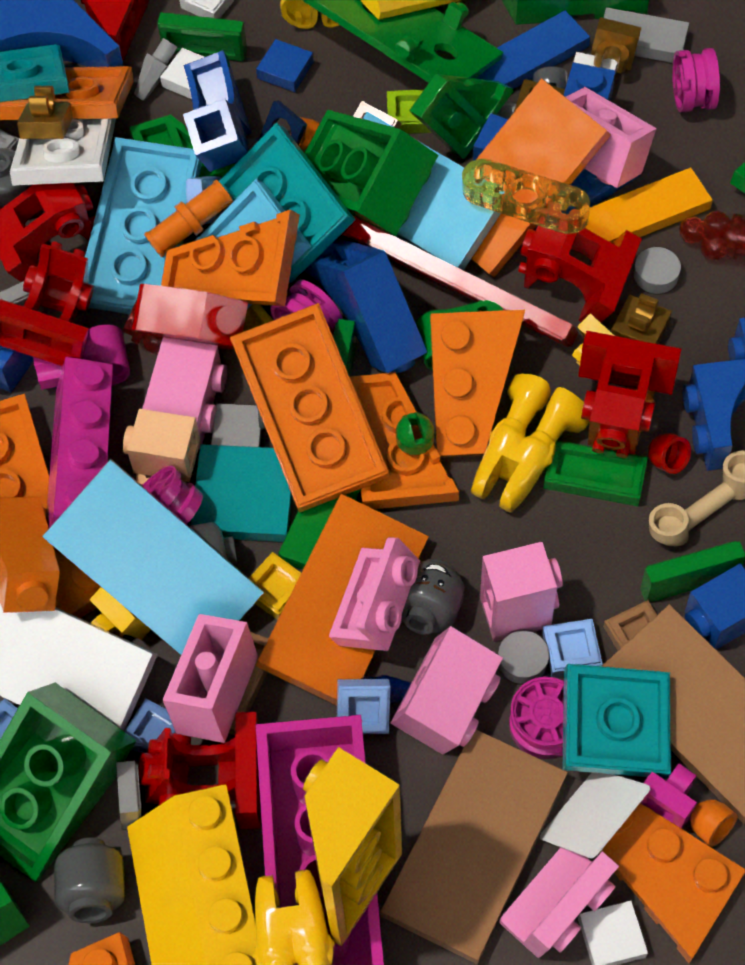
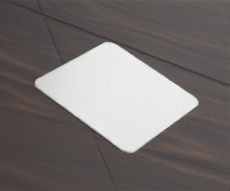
(594, 813)

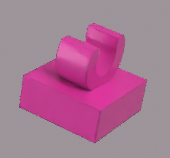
(670, 796)

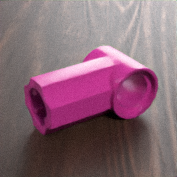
(103, 345)

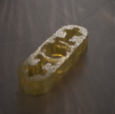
(533, 212)

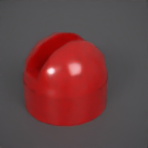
(669, 452)

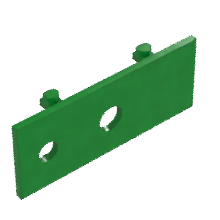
(416, 36)

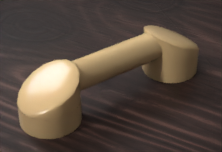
(672, 523)

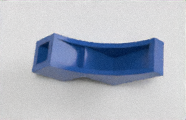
(218, 115)
(714, 397)

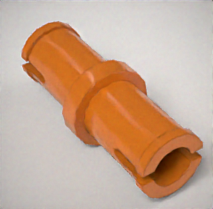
(189, 218)

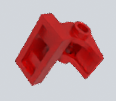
(63, 216)
(600, 283)
(58, 284)
(620, 412)
(168, 758)

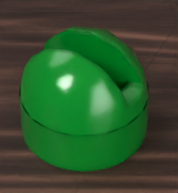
(405, 437)

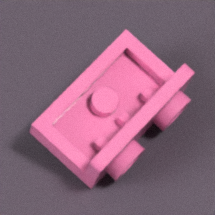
(375, 597)
(555, 897)

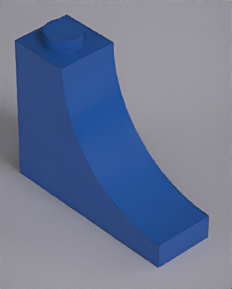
(60, 23)
(369, 294)

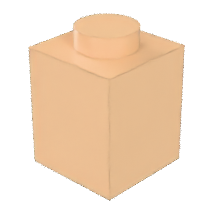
(162, 441)

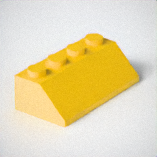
(353, 833)
(193, 882)

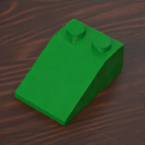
(371, 167)
(52, 774)

